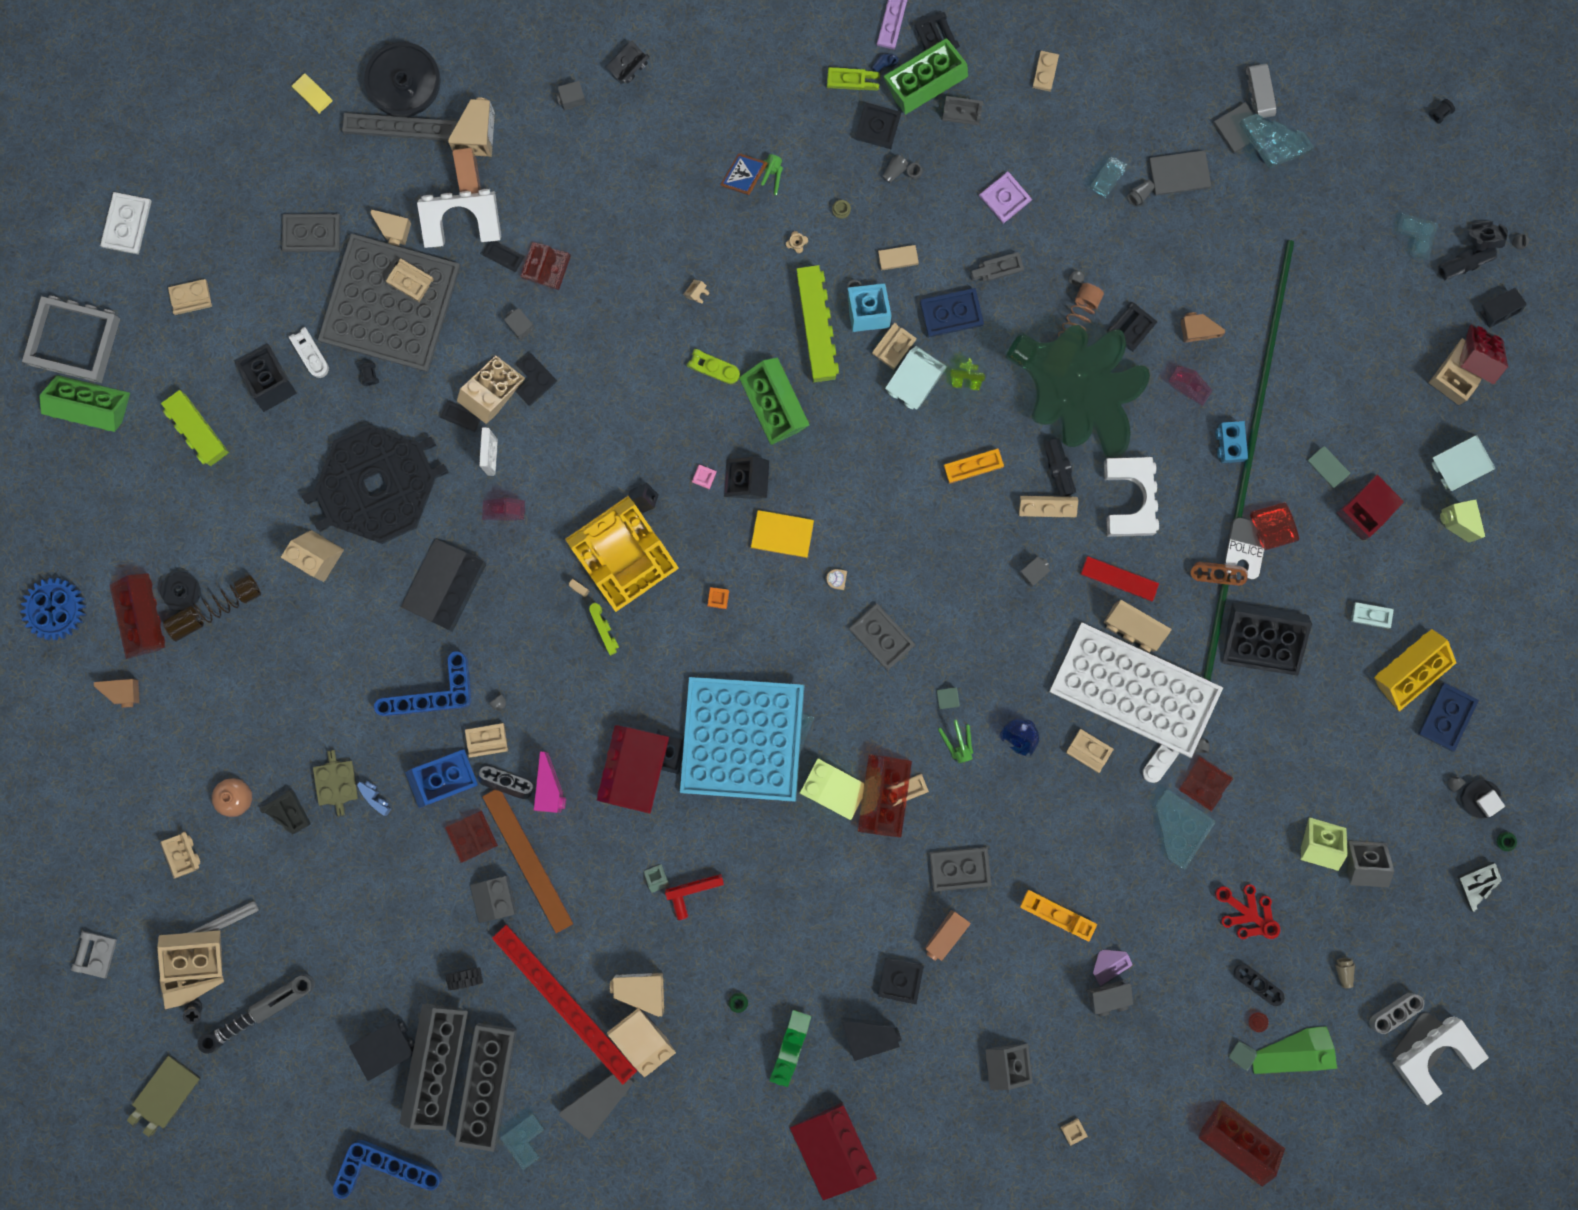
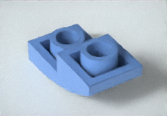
(369, 793)

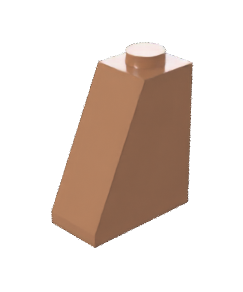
(467, 170)
(946, 936)

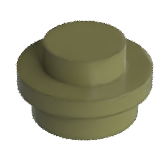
(841, 209)

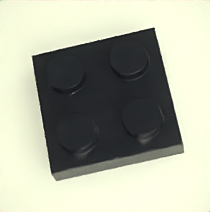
(878, 125)
(900, 980)

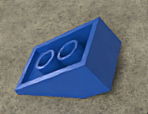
(441, 778)

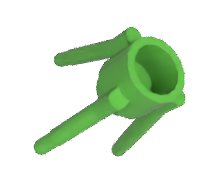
(773, 166)
(963, 752)

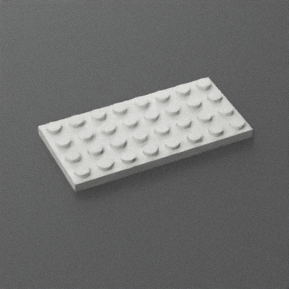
(1136, 690)

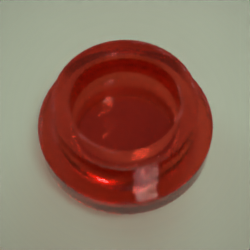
(1258, 1022)

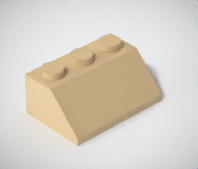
(1136, 626)
(190, 956)

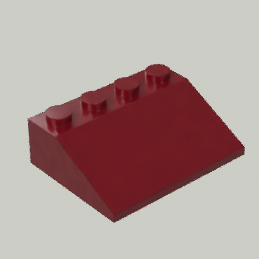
(632, 769)
(833, 1152)

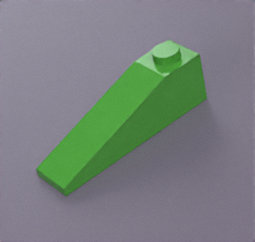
(1303, 1051)

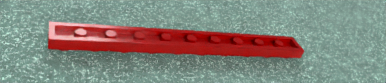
(564, 1004)

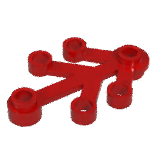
(1249, 914)

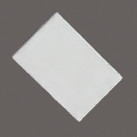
(125, 223)
(488, 452)

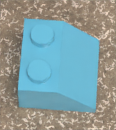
(869, 307)

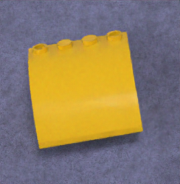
(621, 553)

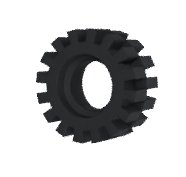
(464, 978)

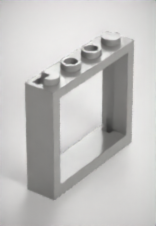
(104, 350)

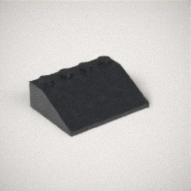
(444, 585)
(1266, 639)

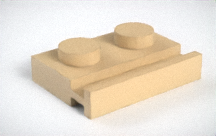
(409, 280)
(190, 297)
(894, 346)
(486, 740)
(1089, 751)

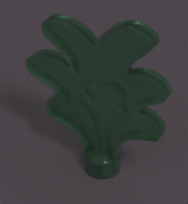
(1077, 385)

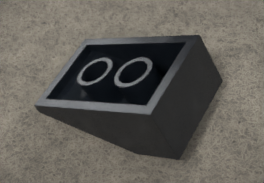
(265, 378)

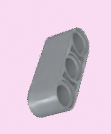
(1262, 91)
(1406, 1013)

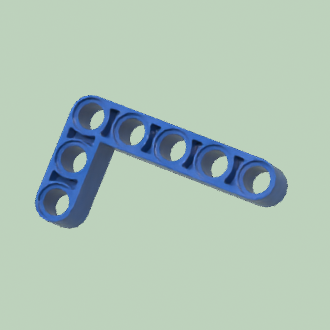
(432, 698)
(387, 1156)

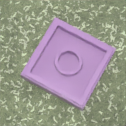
(1005, 197)

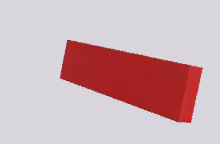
(1119, 579)

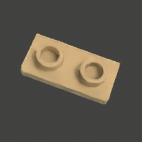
(180, 855)

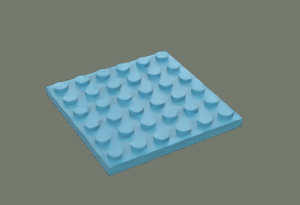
(742, 739)

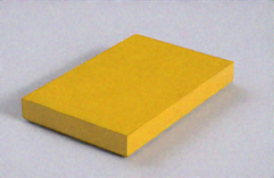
(782, 534)

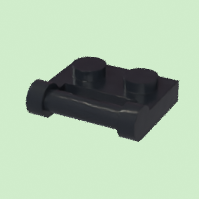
(929, 33)
(1138, 329)

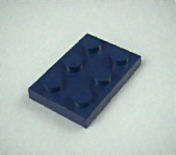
(951, 312)
(1448, 717)

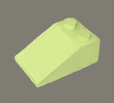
(833, 789)

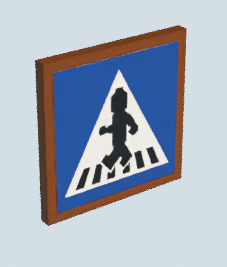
(743, 174)

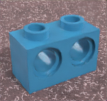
(1237, 442)

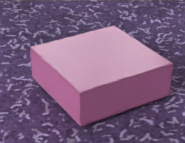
(704, 476)

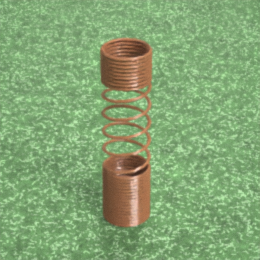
(1089, 293)

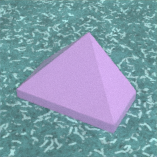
(1110, 964)

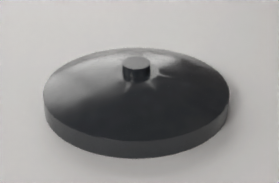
(402, 79)

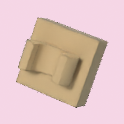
(694, 291)

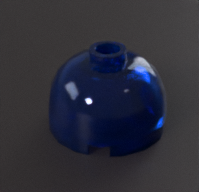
(1021, 735)

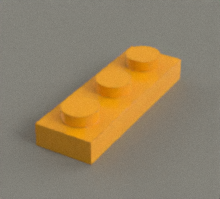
(973, 466)

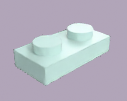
(1372, 615)

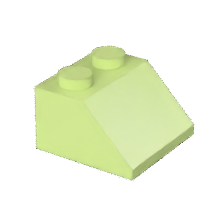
(1463, 520)
(1324, 844)

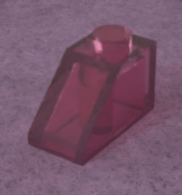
(1190, 384)
(503, 509)

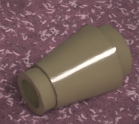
(1345, 970)

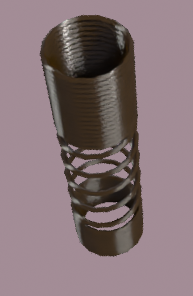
(185, 622)

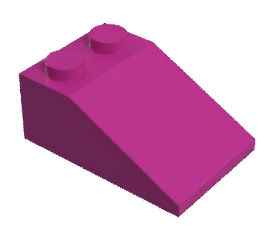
(548, 789)

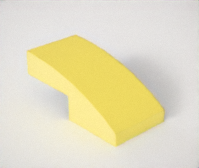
(312, 93)

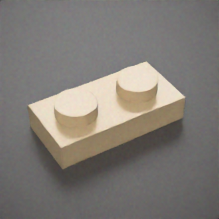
(1045, 71)

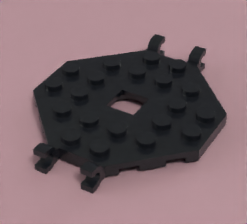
(365, 455)

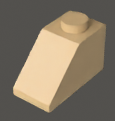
(393, 227)

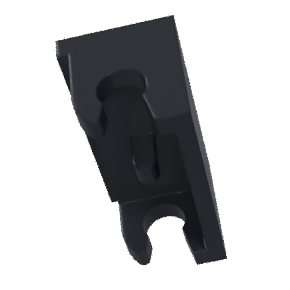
(1502, 307)

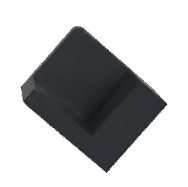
(644, 497)

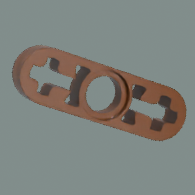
(1213, 579)

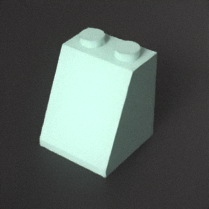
(915, 378)
(1463, 463)

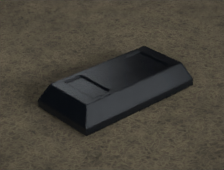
(503, 255)
(460, 416)

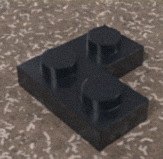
(539, 381)

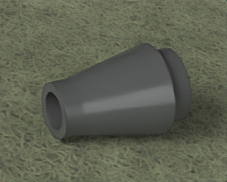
(895, 168)
(1140, 193)

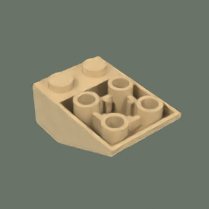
(1453, 379)
(490, 389)

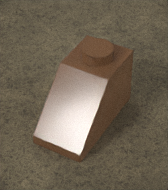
(1199, 328)
(120, 691)

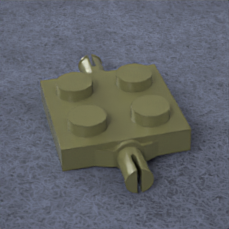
(335, 783)

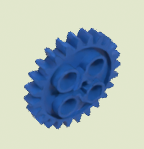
(35, 611)

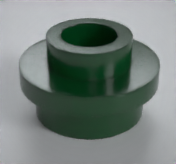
(1512, 841)
(738, 1009)

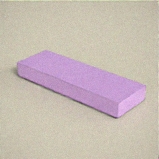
(891, 23)

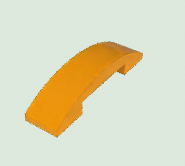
(1058, 915)

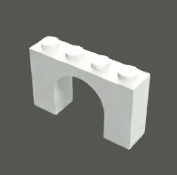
(481, 204)
(1140, 472)
(1414, 1063)

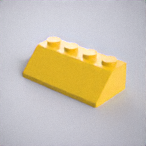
(1415, 669)

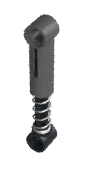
(258, 1013)

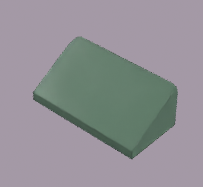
(1328, 466)

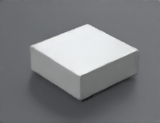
(1490, 803)

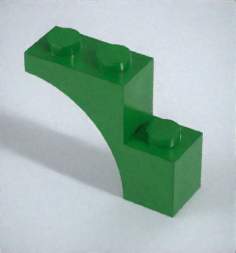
(790, 1048)

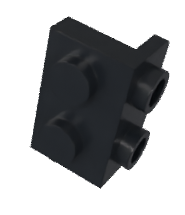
(627, 63)

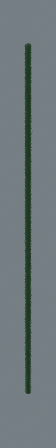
(1251, 446)

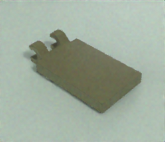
(163, 1095)

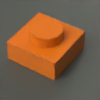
(718, 598)

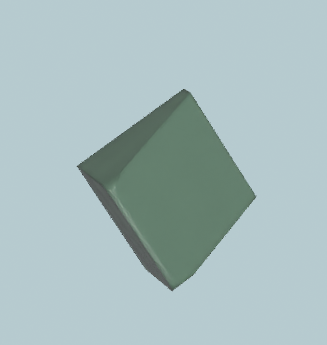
(948, 698)
(656, 878)
(1243, 1055)

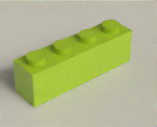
(195, 428)

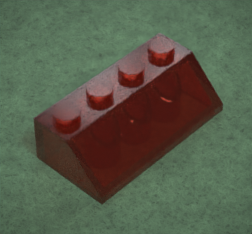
(137, 615)
(877, 809)
(1242, 1144)

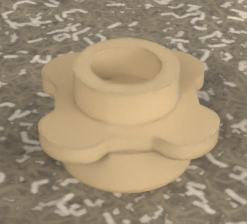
(795, 236)

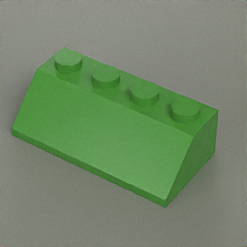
(926, 76)
(774, 400)
(84, 403)

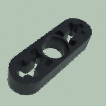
(501, 775)
(1267, 997)

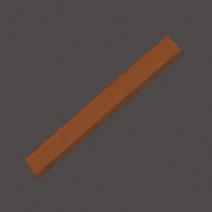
(528, 860)

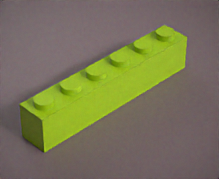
(816, 323)

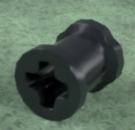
(1444, 109)
(368, 374)
(195, 1016)

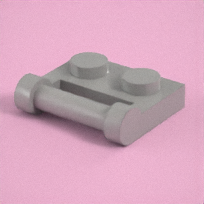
(100, 956)

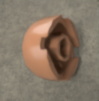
(231, 797)

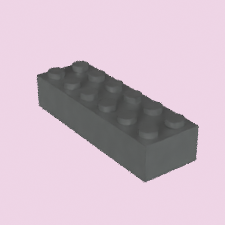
(433, 1067)
(486, 1087)

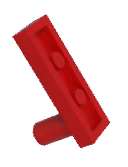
(676, 893)

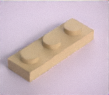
(1048, 506)

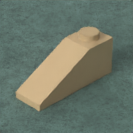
(183, 991)

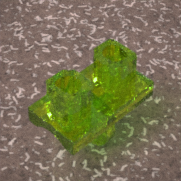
(975, 377)

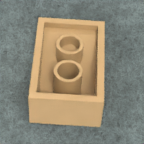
(641, 1042)

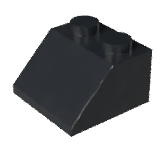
(746, 478)

